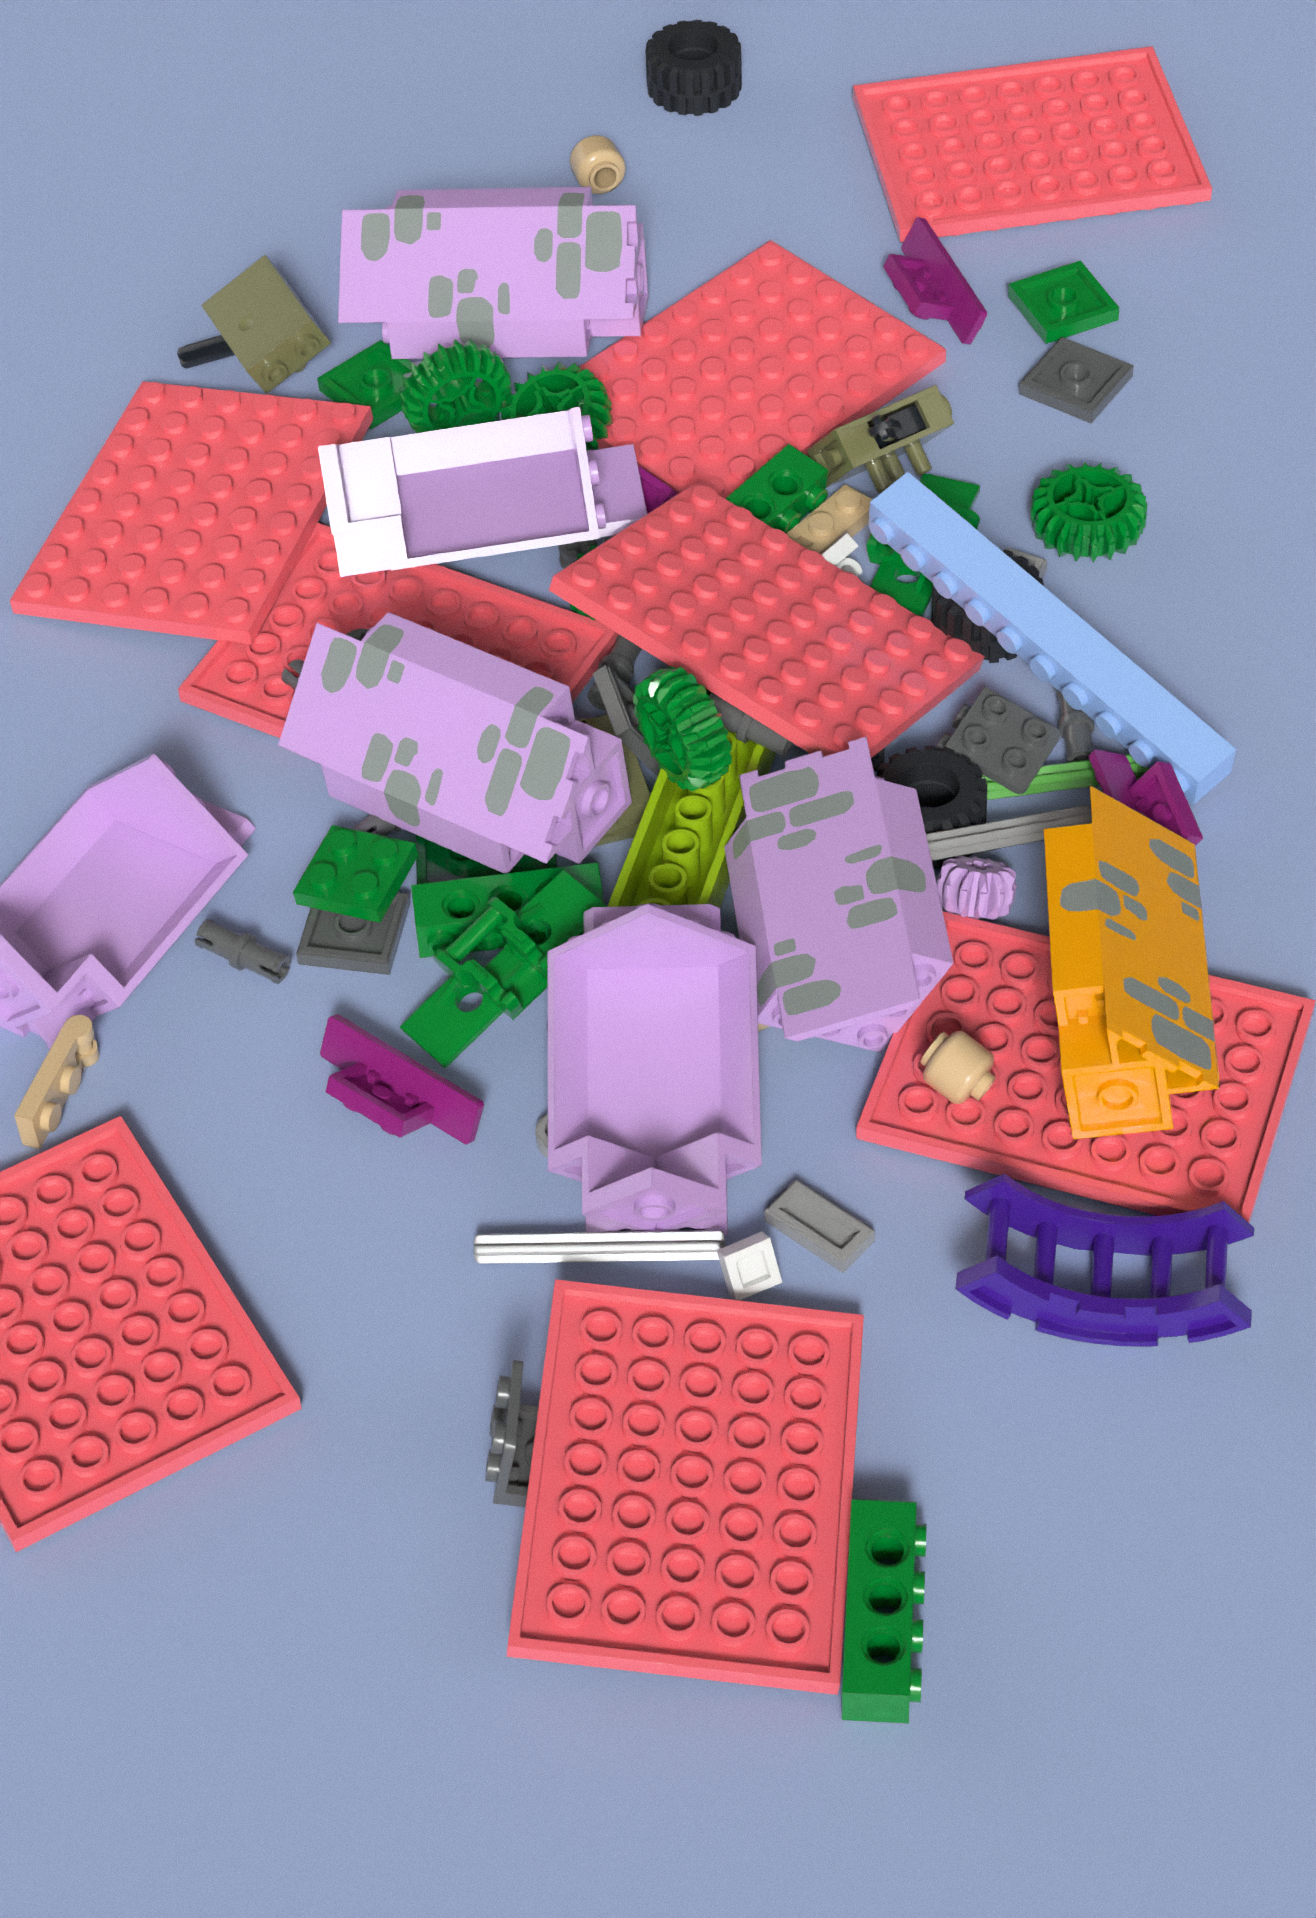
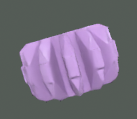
(976, 887)

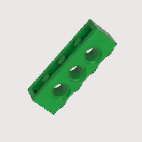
(783, 489)
(451, 906)
(872, 1688)

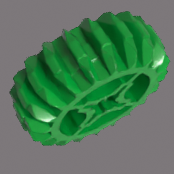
(450, 383)
(560, 391)
(1088, 511)
(682, 728)

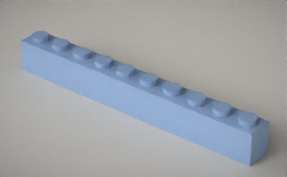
(1049, 636)

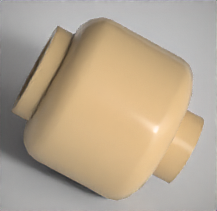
(597, 164)
(958, 1067)

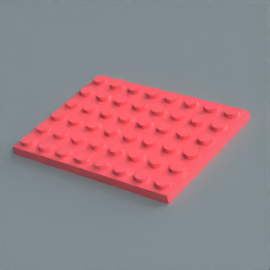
(1030, 143)
(753, 366)
(190, 513)
(767, 624)
(246, 679)
(1022, 1125)
(113, 1337)
(690, 1488)

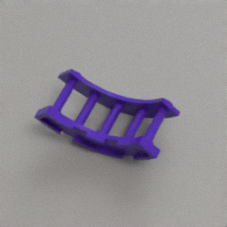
(1097, 1315)

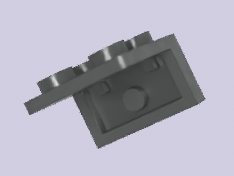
(1002, 740)
(512, 1440)

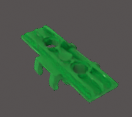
(917, 595)
(509, 979)

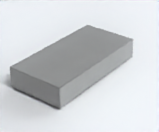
(819, 1226)

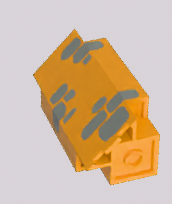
(1127, 970)

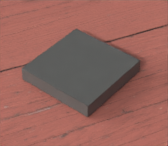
(1076, 380)
(619, 706)
(352, 942)

